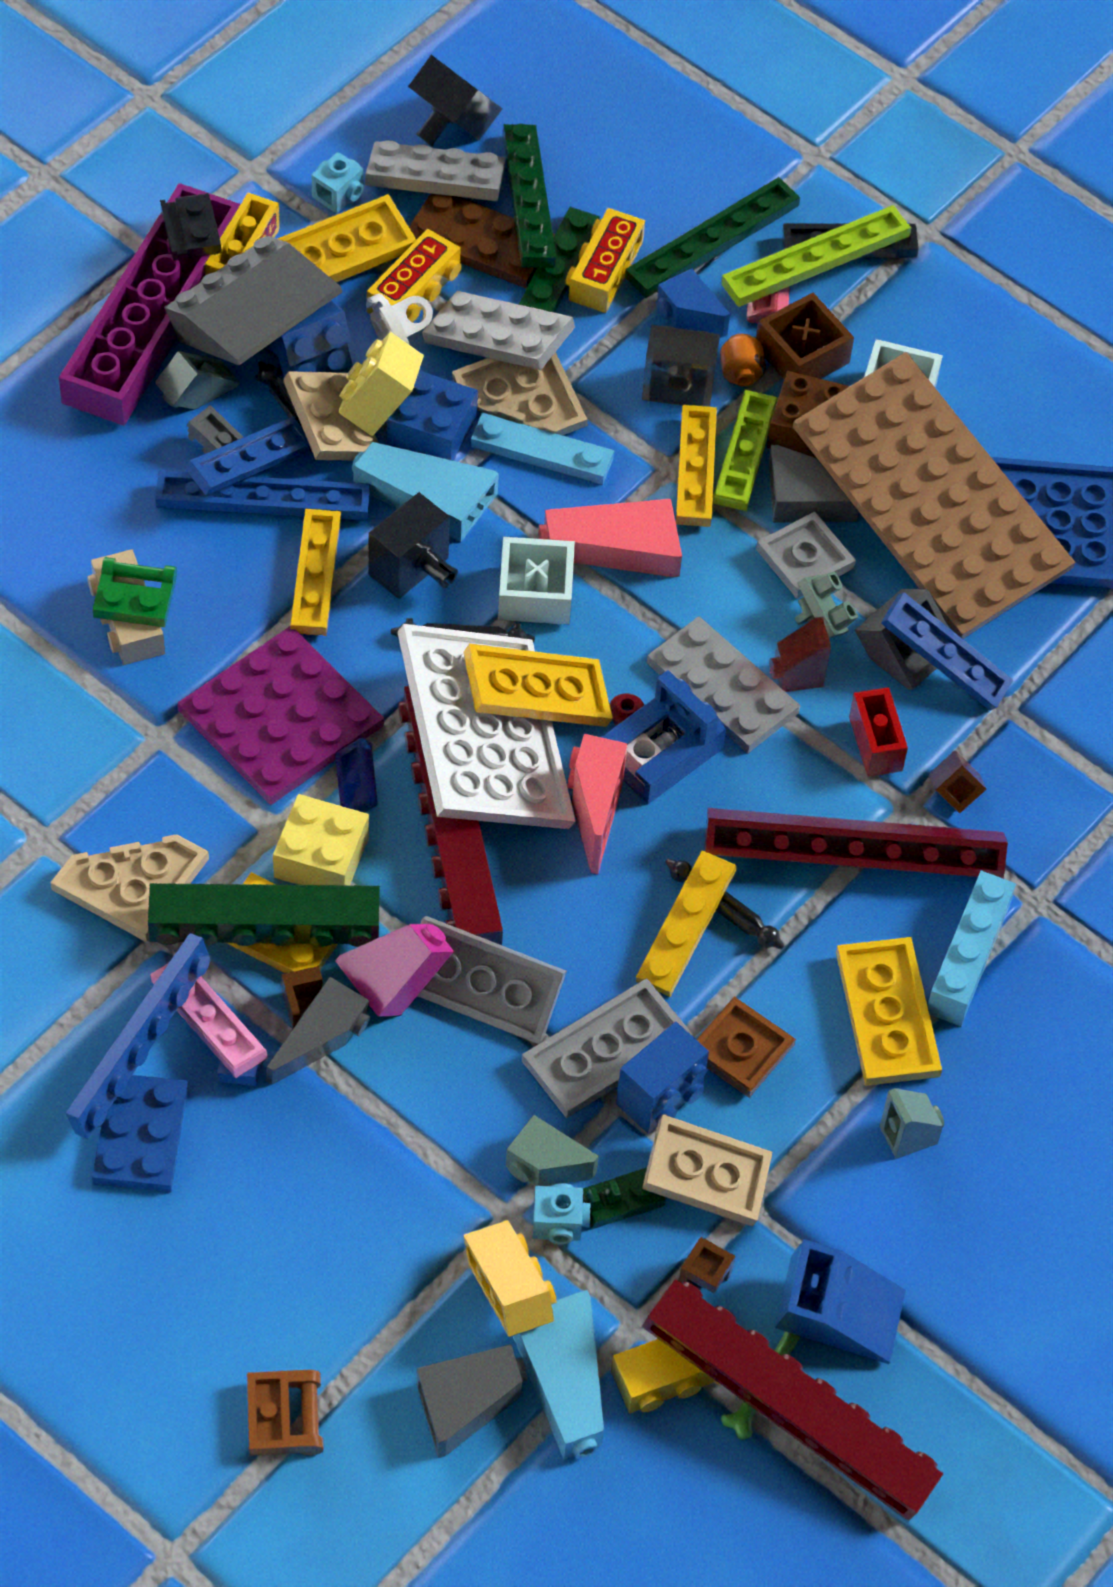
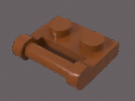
(270, 1412)

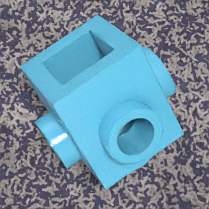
(337, 182)
(559, 1213)

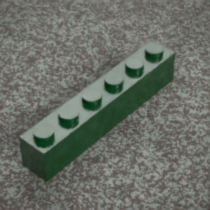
(264, 914)

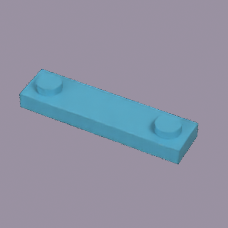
(542, 448)

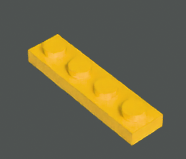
(696, 466)
(315, 572)
(686, 922)

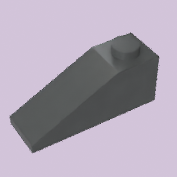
(322, 1029)

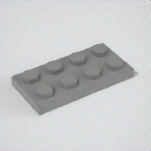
(435, 170)
(498, 330)
(723, 677)
(495, 984)
(588, 1054)

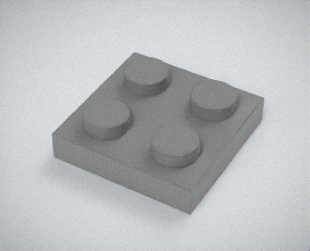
(804, 551)

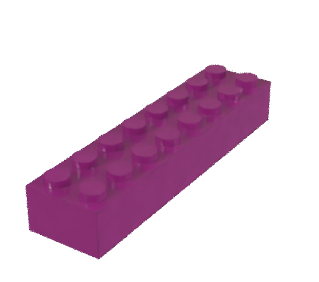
(133, 327)

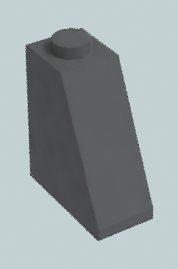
(804, 486)
(468, 1393)

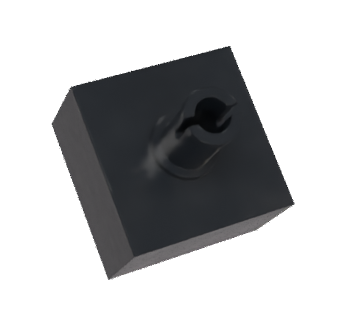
(452, 102)
(411, 547)

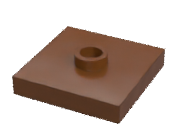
(744, 1046)

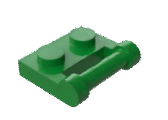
(134, 602)

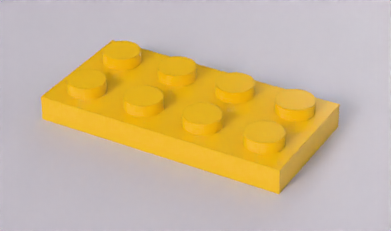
(354, 239)
(537, 685)
(888, 1011)

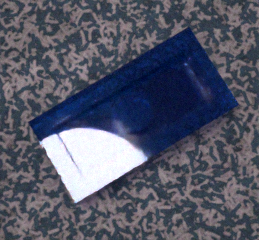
(356, 776)

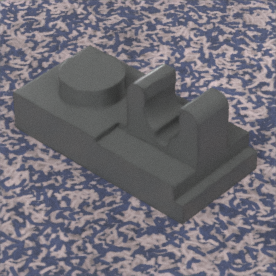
(211, 430)

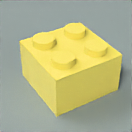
(380, 383)
(320, 843)

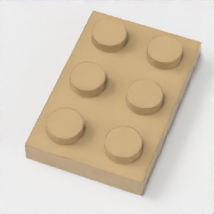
(317, 407)
(707, 1170)

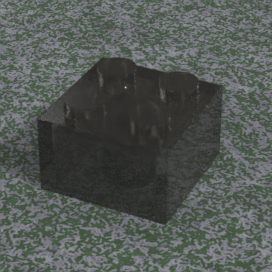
(680, 366)

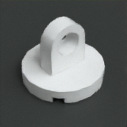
(394, 317)

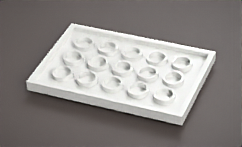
(474, 760)

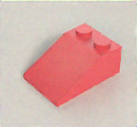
(596, 786)

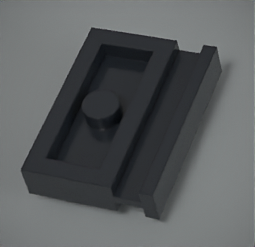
(191, 226)

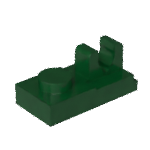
(620, 1199)

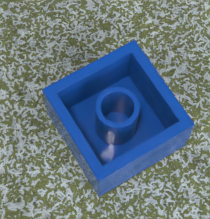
(433, 417)
(662, 1077)

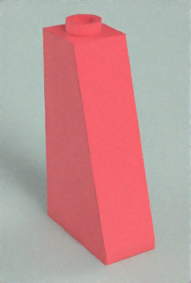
(619, 535)

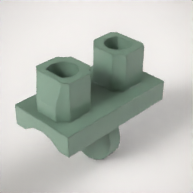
(819, 603)

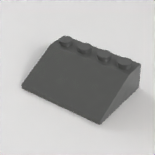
(250, 301)

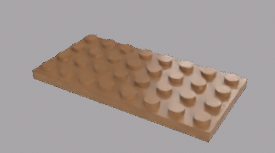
(933, 495)

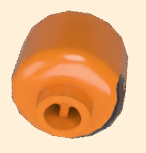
(742, 358)

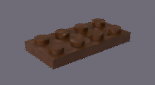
(484, 236)

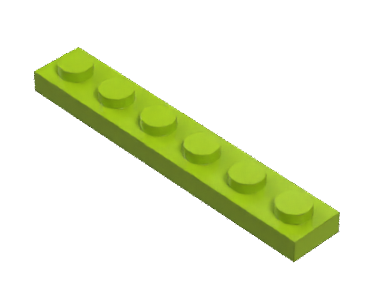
(815, 255)

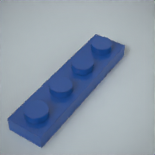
(248, 456)
(946, 651)

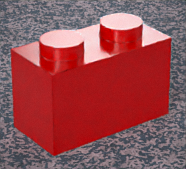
(878, 732)

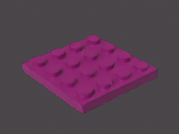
(280, 714)

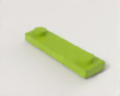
(745, 450)

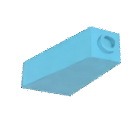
(453, 486)
(565, 1374)

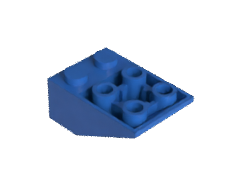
(840, 1302)

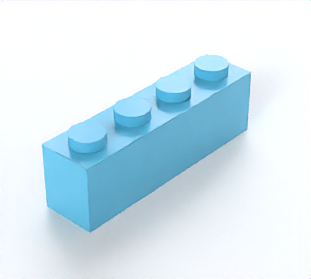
(970, 948)

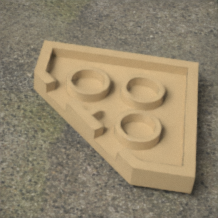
(525, 394)
(119, 880)

